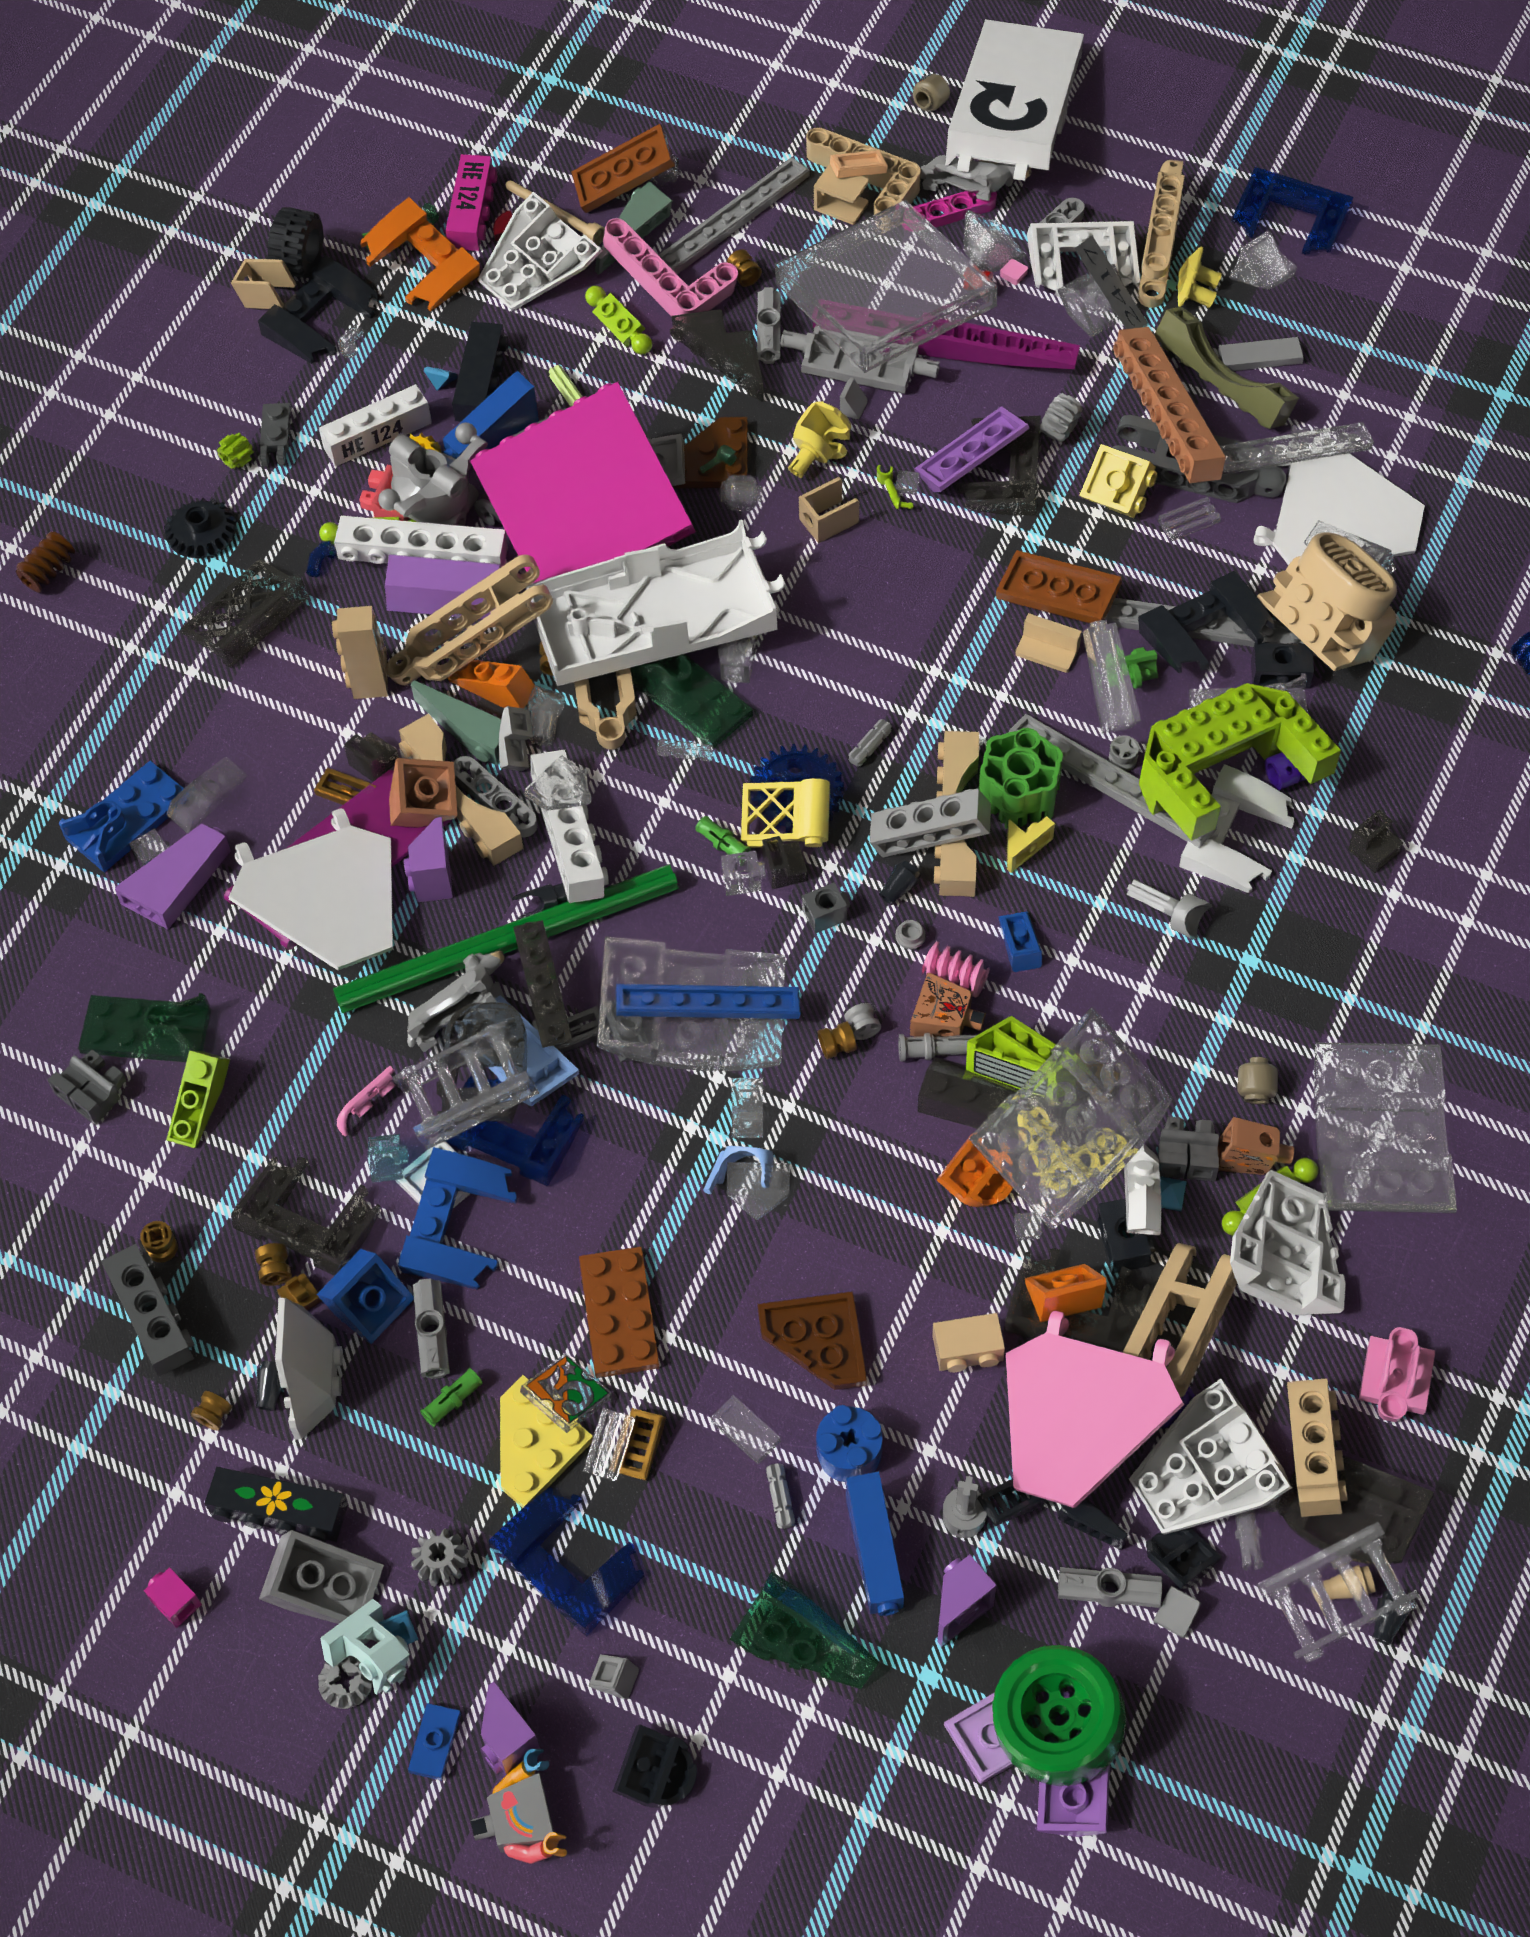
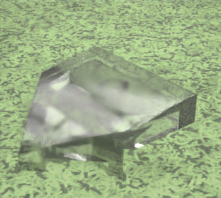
(1261, 263)
(560, 786)
(746, 1189)

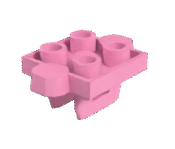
(1397, 1374)

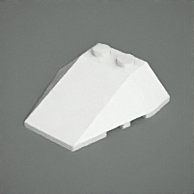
(1286, 1249)
(306, 1366)

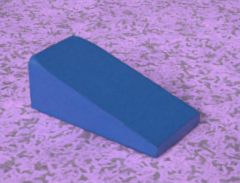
(1020, 941)

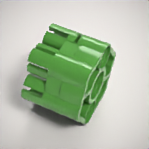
(1021, 776)

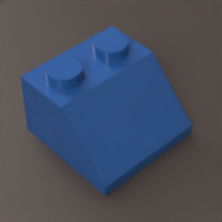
(366, 1295)

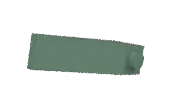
(643, 213)
(469, 725)

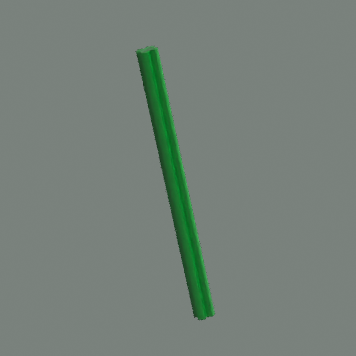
(450, 958)

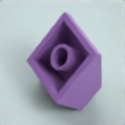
(429, 864)
(964, 1598)
(504, 1733)

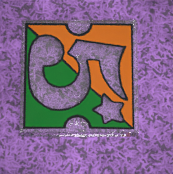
(566, 1392)

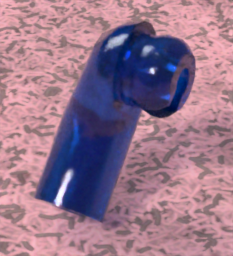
(316, 557)

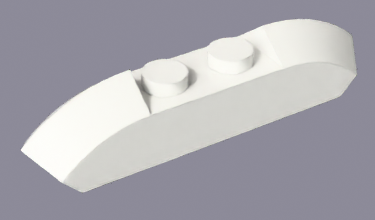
(1143, 1193)

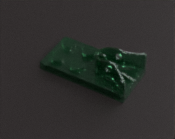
(692, 697)
(145, 1027)

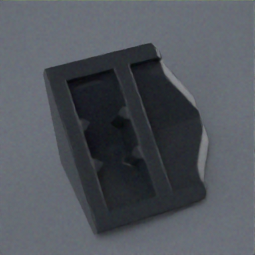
(1182, 1556)

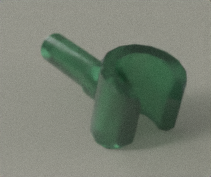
(432, 215)
(723, 454)

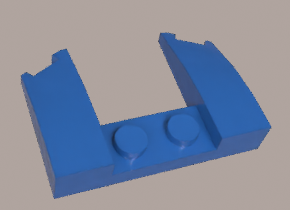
(423, 1249)

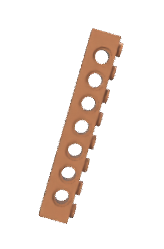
(1169, 405)

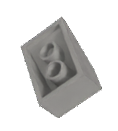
(319, 1578)

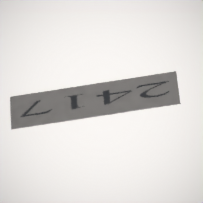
(1110, 284)

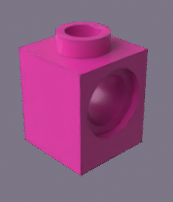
(172, 1597)

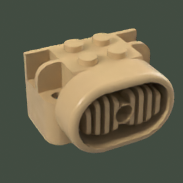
(1335, 601)

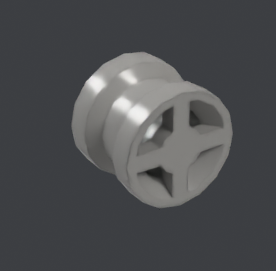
(1119, 747)
(863, 1021)

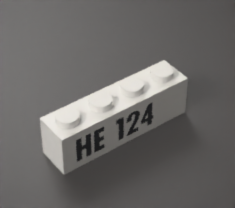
(375, 425)

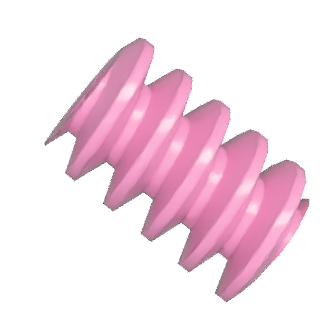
(955, 969)

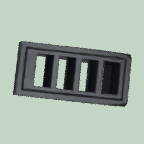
(1017, 1509)
(1094, 1522)

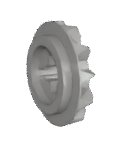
(337, 1695)

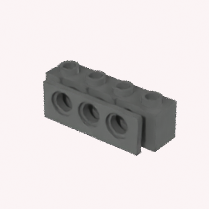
(147, 1309)

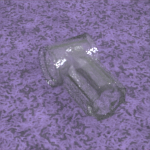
(545, 709)

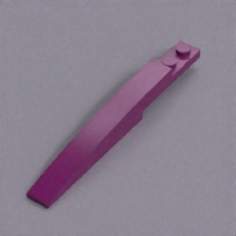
(1000, 347)

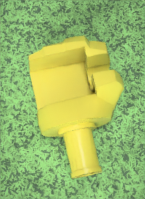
(815, 434)

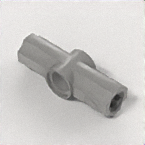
(768, 325)
(432, 1345)
(1132, 1588)

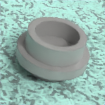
(910, 934)

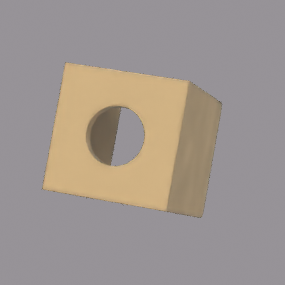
(840, 196)
(263, 277)
(833, 521)

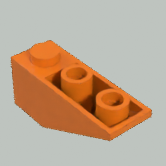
(495, 682)

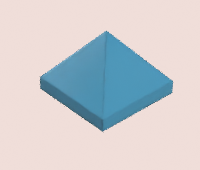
(440, 377)
(1172, 1193)
(401, 1626)

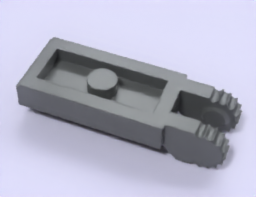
(275, 432)

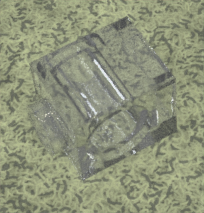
(742, 883)

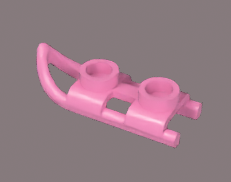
(361, 1102)

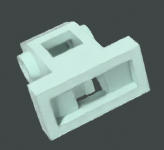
(381, 1663)

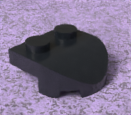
(655, 1769)

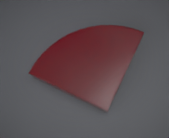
(500, 224)

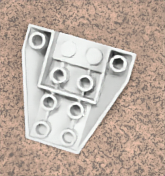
(535, 255)
(1208, 1465)

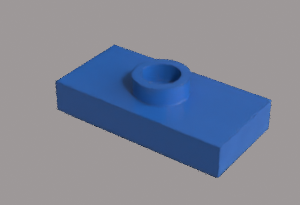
(434, 1741)

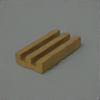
(330, 790)

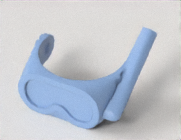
(734, 1153)

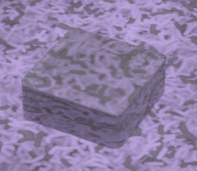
(907, 482)
(1027, 1226)

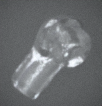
(347, 341)

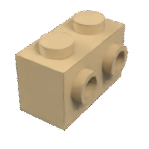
(968, 1342)

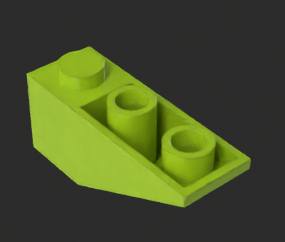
(197, 1097)

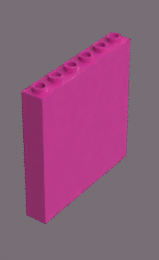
(582, 487)

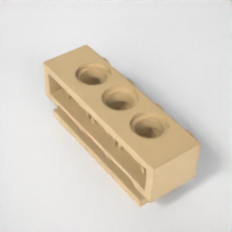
(1314, 1447)

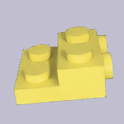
(1119, 481)

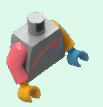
(521, 1814)

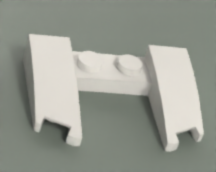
(1050, 239)
(1233, 792)

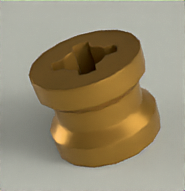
(211, 1410)

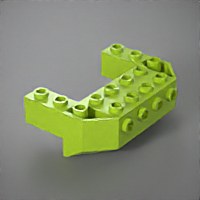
(1218, 730)

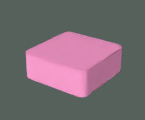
(1013, 271)

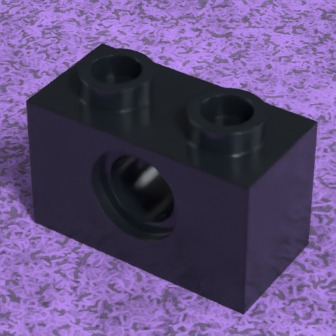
(1267, 661)
(1122, 1251)

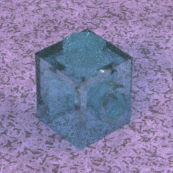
(386, 1157)

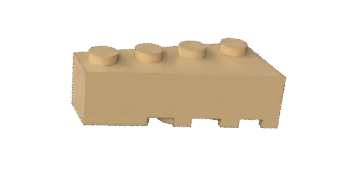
(361, 652)

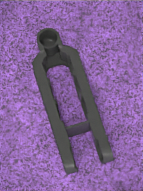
(1242, 484)

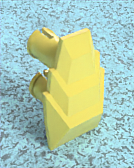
(1192, 271)

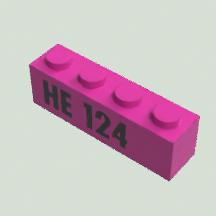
(470, 202)

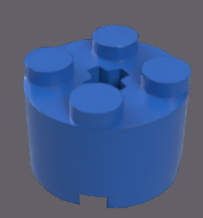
(844, 1426)

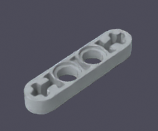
(495, 795)

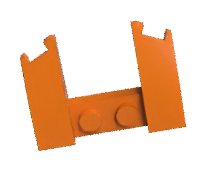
(453, 266)

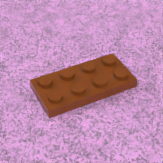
(623, 168)
(1058, 587)
(618, 1312)

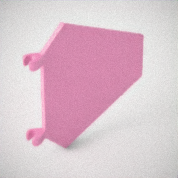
(1081, 1411)

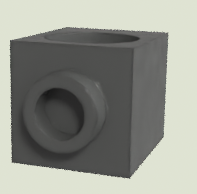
(823, 918)

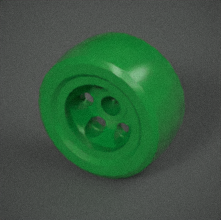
(1050, 1671)

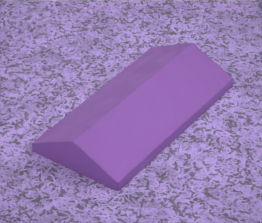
(971, 449)
(430, 583)
(1075, 1808)

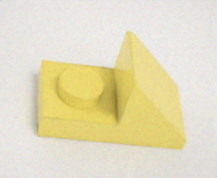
(1023, 844)

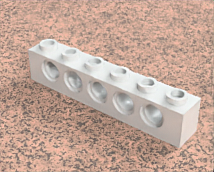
(378, 538)
(572, 842)

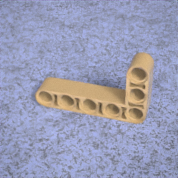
(899, 182)

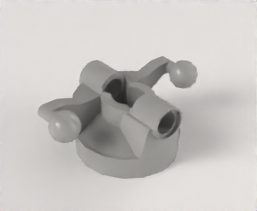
(424, 497)

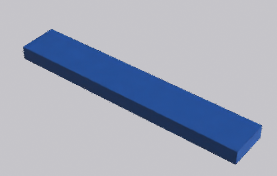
(707, 1001)

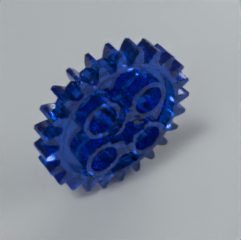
(810, 766)

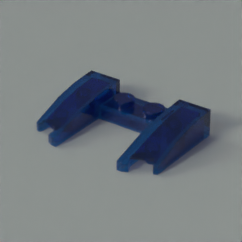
(1266, 186)
(537, 1156)
(579, 1603)

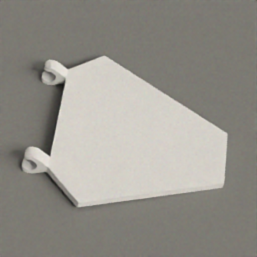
(1348, 497)
(324, 893)

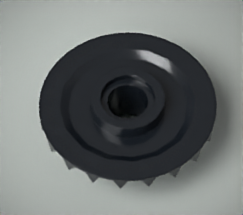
(200, 528)

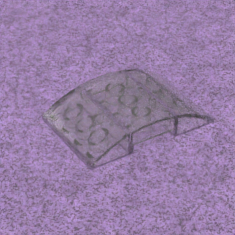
(688, 1041)
(1073, 1121)
(1382, 1128)

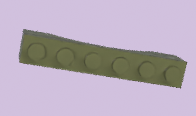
(1185, 337)

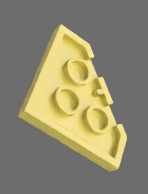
(533, 1446)

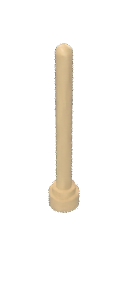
(592, 230)

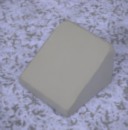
(852, 400)
(1177, 1612)
(614, 1676)

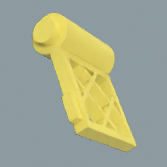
(809, 812)

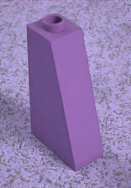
(175, 876)

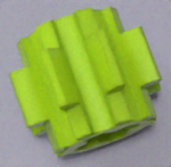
(235, 450)

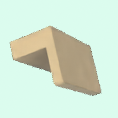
(1049, 643)

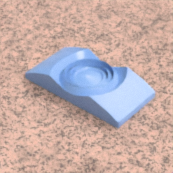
(544, 1065)

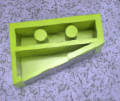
(1008, 1052)

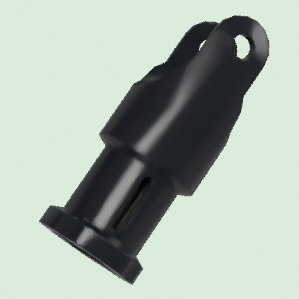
(548, 897)

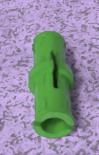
(721, 838)
(451, 1397)

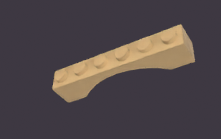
(491, 829)
(957, 860)

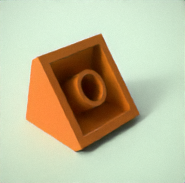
(1066, 1291)

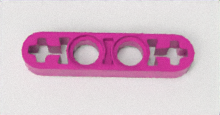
(951, 213)

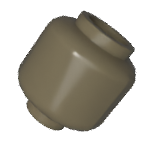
(931, 92)
(1257, 1081)

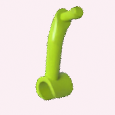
(886, 479)

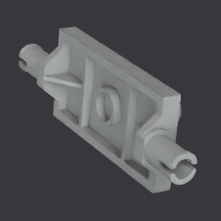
(828, 360)

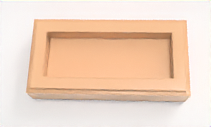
(858, 164)

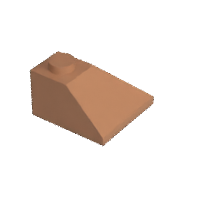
(422, 792)

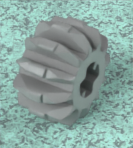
(1061, 417)
(438, 1545)

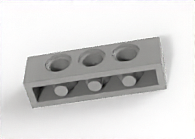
(930, 822)

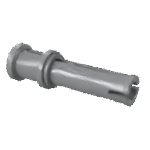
(930, 1046)

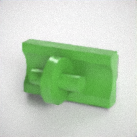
(1141, 666)

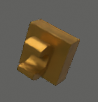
(300, 1291)

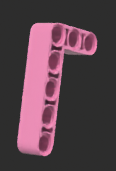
(663, 276)

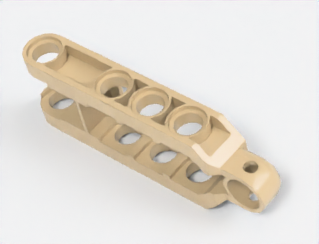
(1161, 233)
(507, 617)
(609, 730)
(1173, 1290)

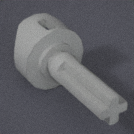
(1184, 913)
(963, 1511)

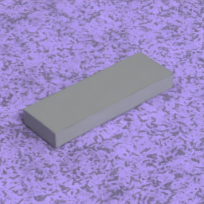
(1261, 354)

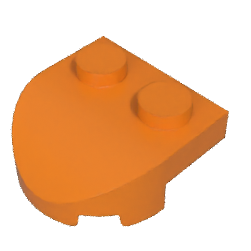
(973, 1178)

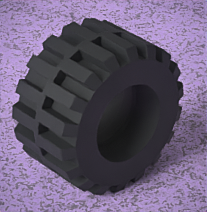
(296, 239)

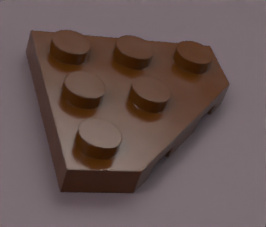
(704, 447)
(818, 1336)

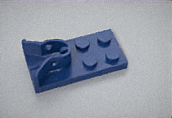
(122, 816)

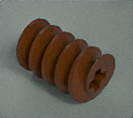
(43, 560)

